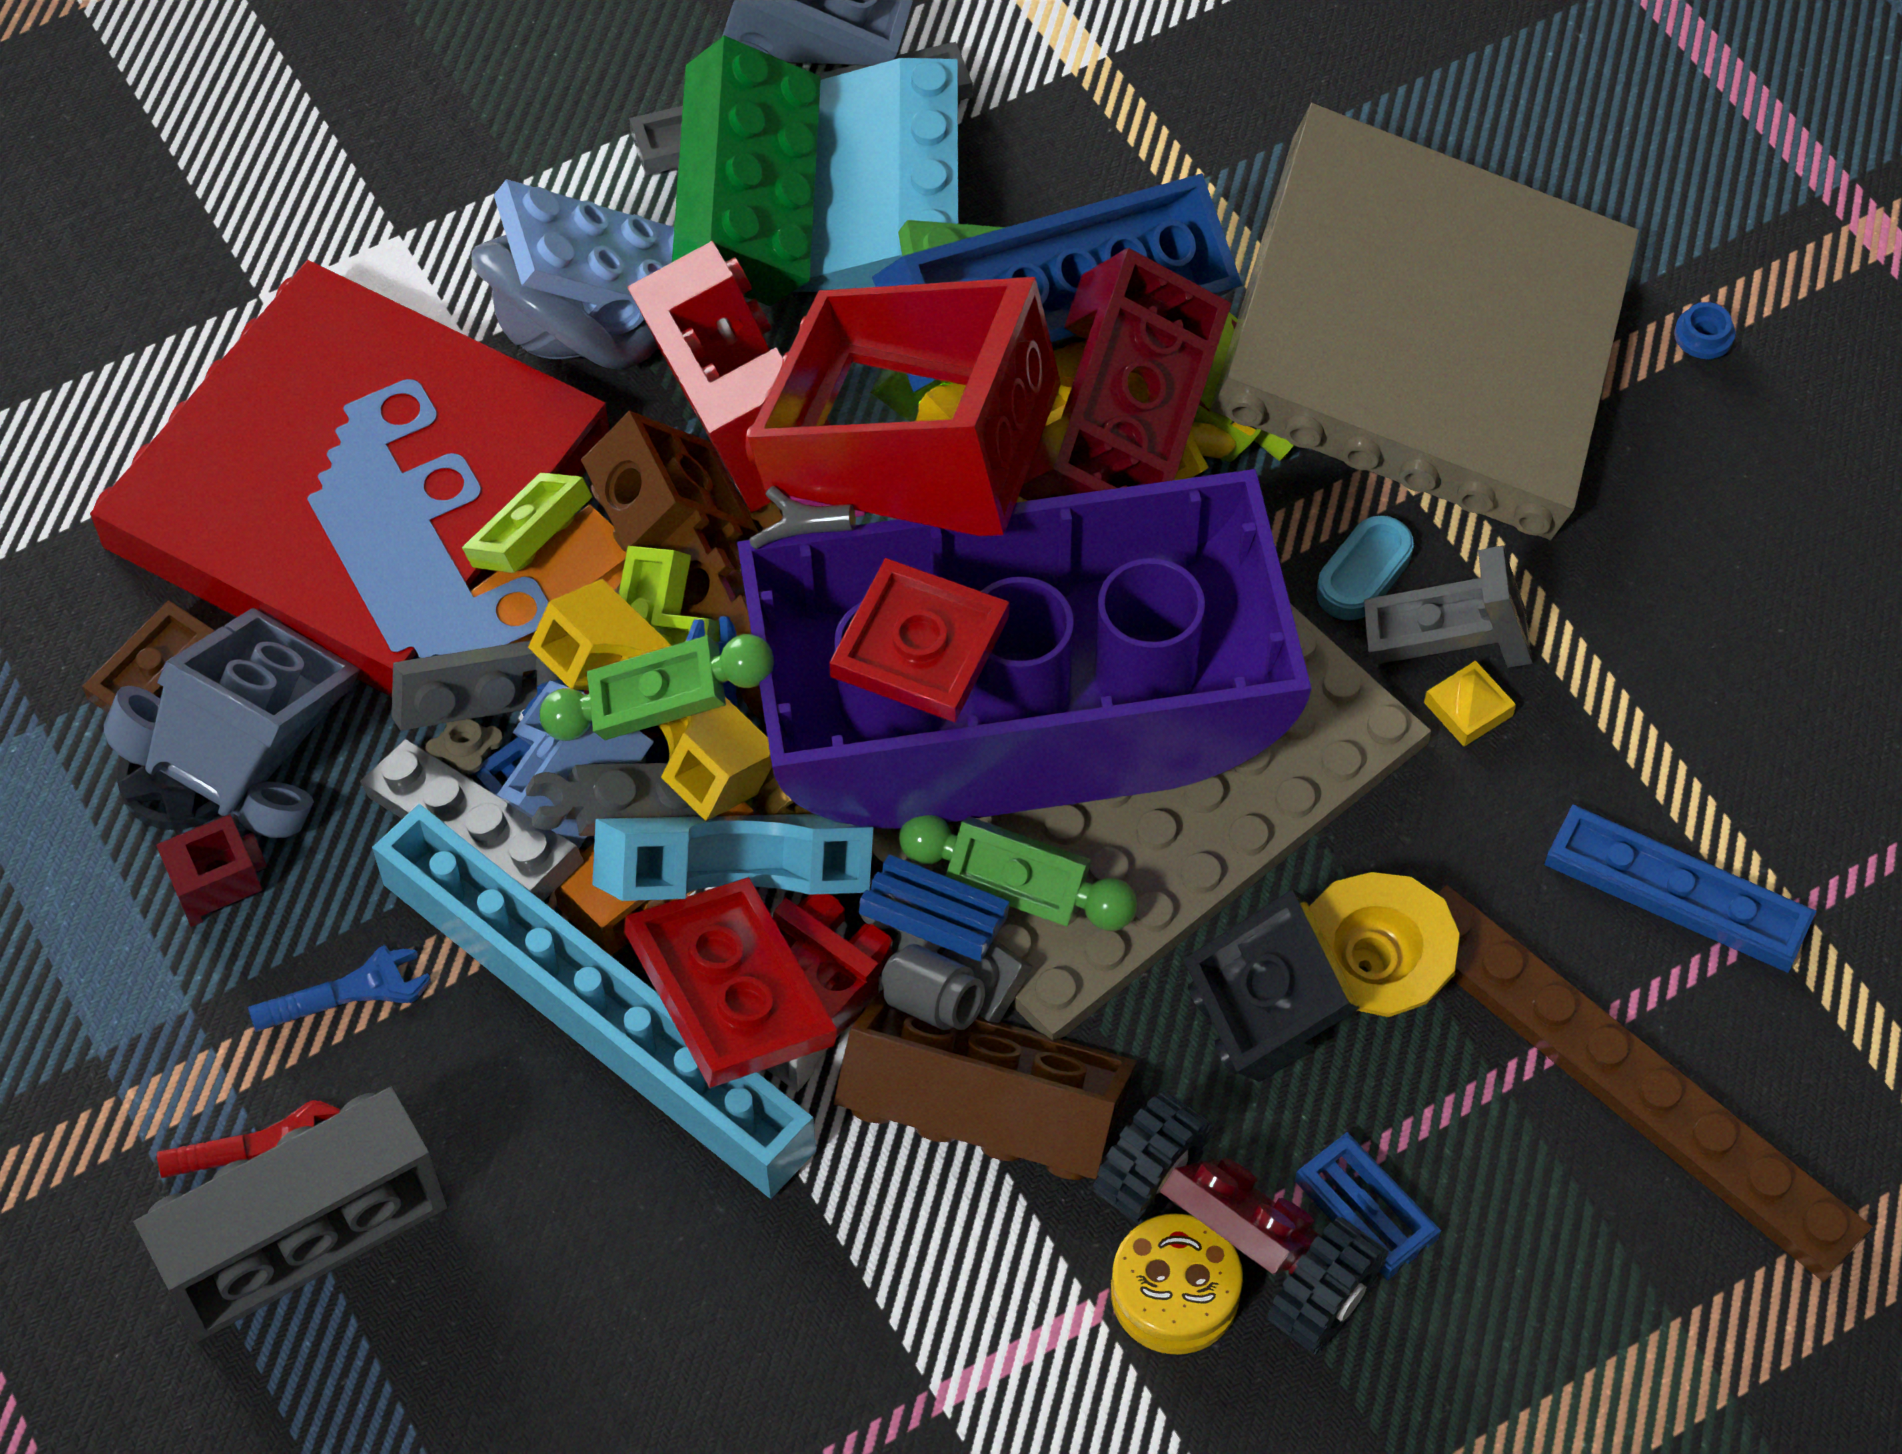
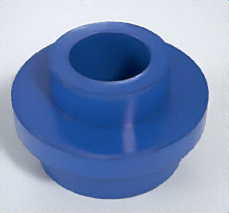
(1709, 320)

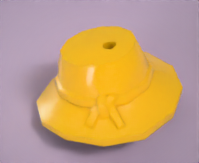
(1393, 931)

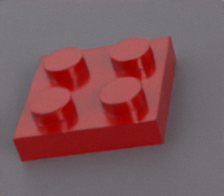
(919, 639)

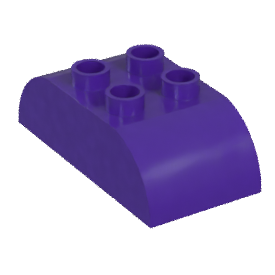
(1131, 660)

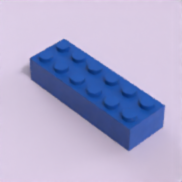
(1165, 223)

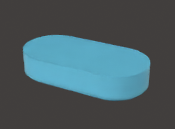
(1364, 566)

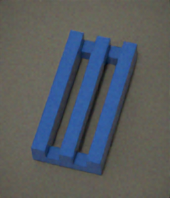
(939, 900)
(1333, 1206)

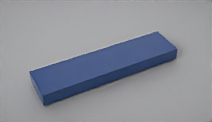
(1680, 888)

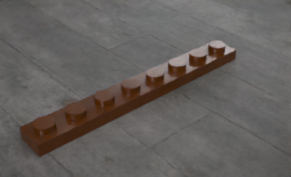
(1653, 1095)

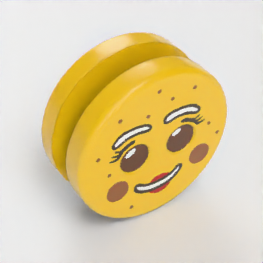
(1176, 1284)

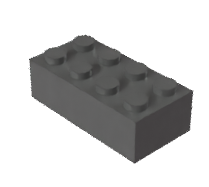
(292, 1212)

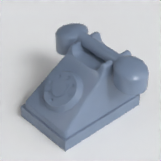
(821, 29)
(233, 717)

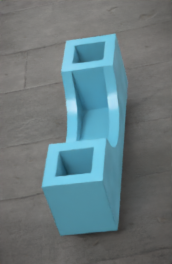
(682, 854)

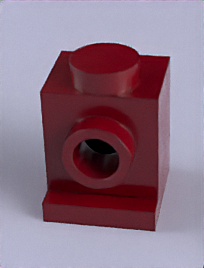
(212, 867)

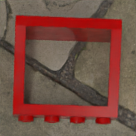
(925, 472)

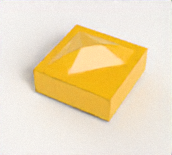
(1469, 703)

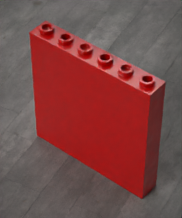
(230, 474)

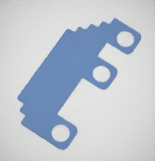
(389, 545)

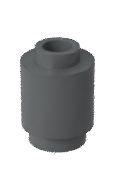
(932, 988)

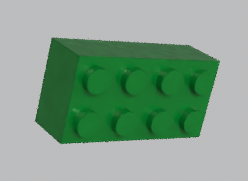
(749, 165)

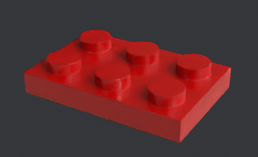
(730, 982)

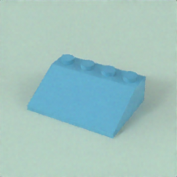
(881, 161)

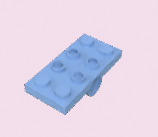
(582, 250)

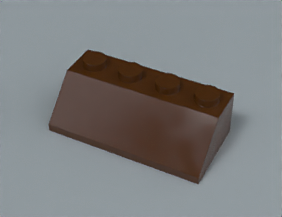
(987, 1088)

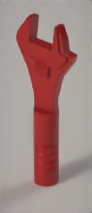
(239, 1147)

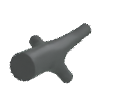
(804, 519)

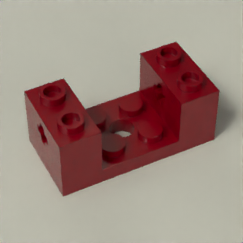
(1140, 323)

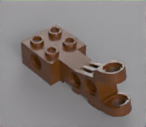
(677, 496)

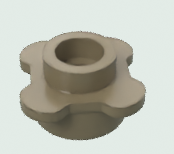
(465, 745)

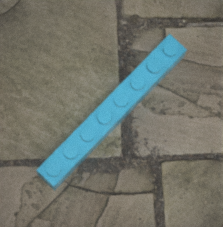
(590, 998)

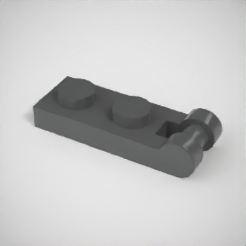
(465, 685)

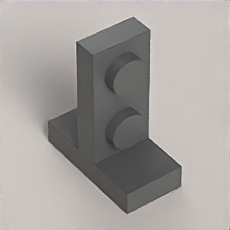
(1452, 616)

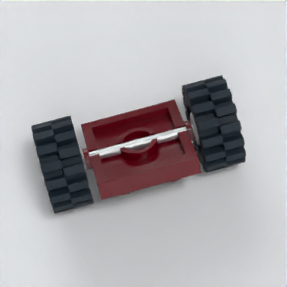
(1326, 1270)

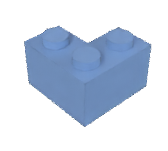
(560, 758)

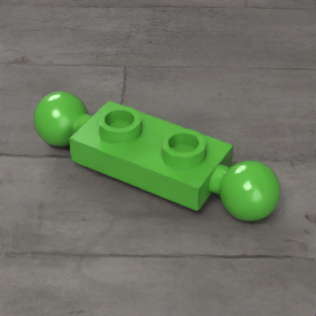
(656, 687)
(1020, 870)

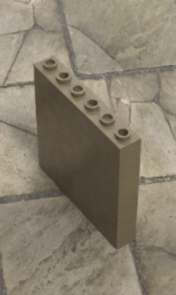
(1428, 323)

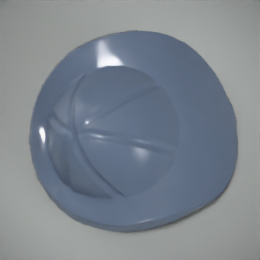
(552, 323)

